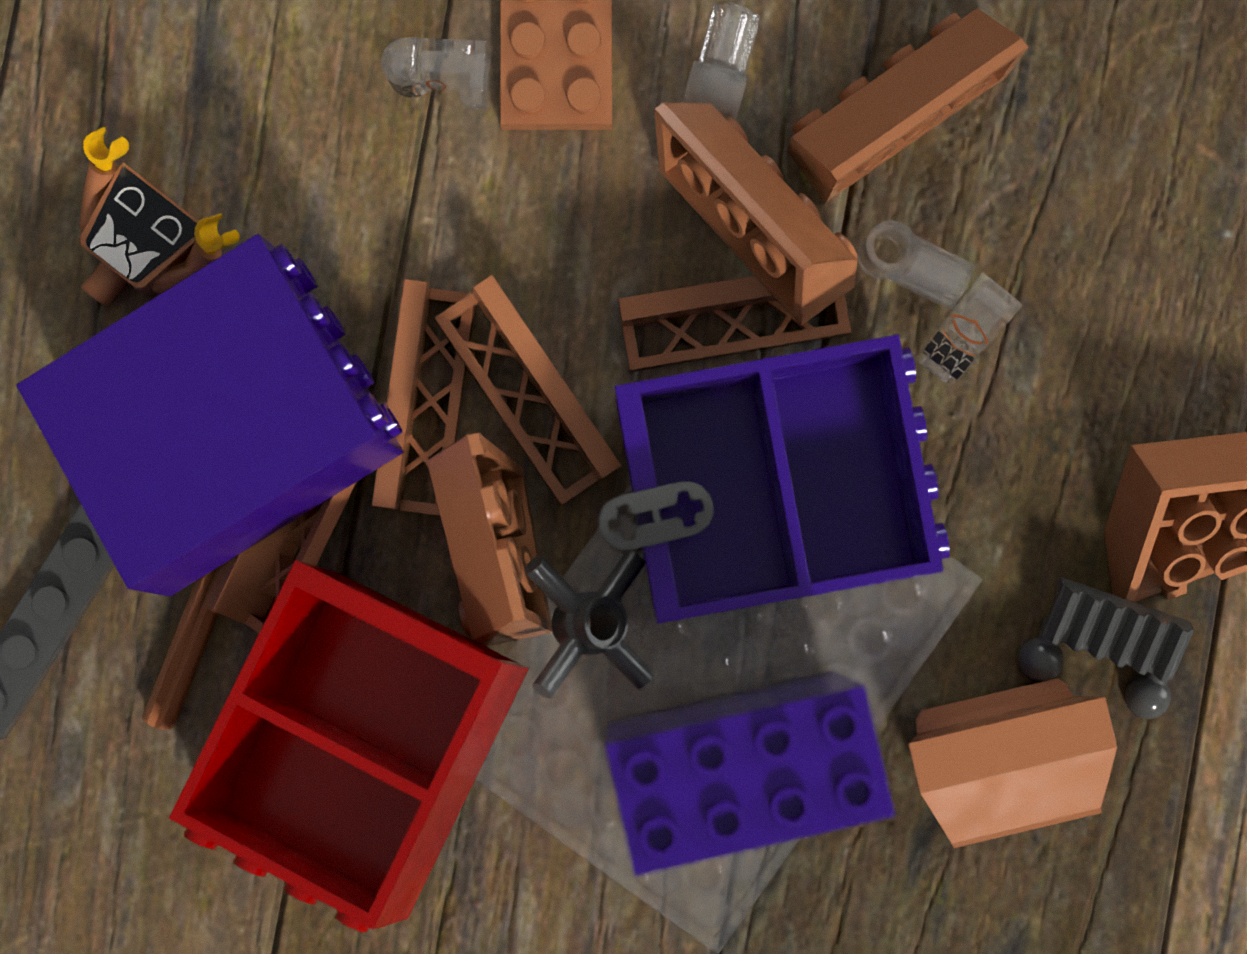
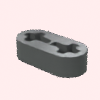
(652, 501)

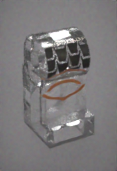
(439, 65)
(968, 329)

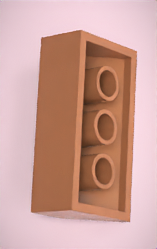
(904, 101)
(753, 208)

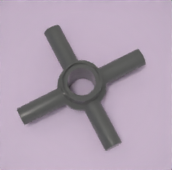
(571, 623)

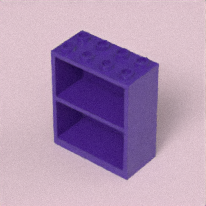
(211, 417)
(805, 473)
(747, 771)

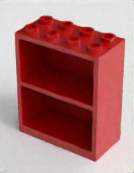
(347, 747)

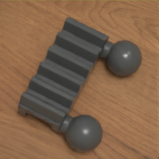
(1114, 630)

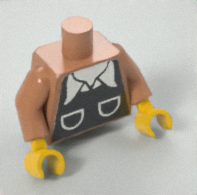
(138, 229)

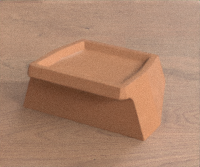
(1013, 760)

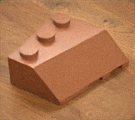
(1178, 516)
(489, 541)

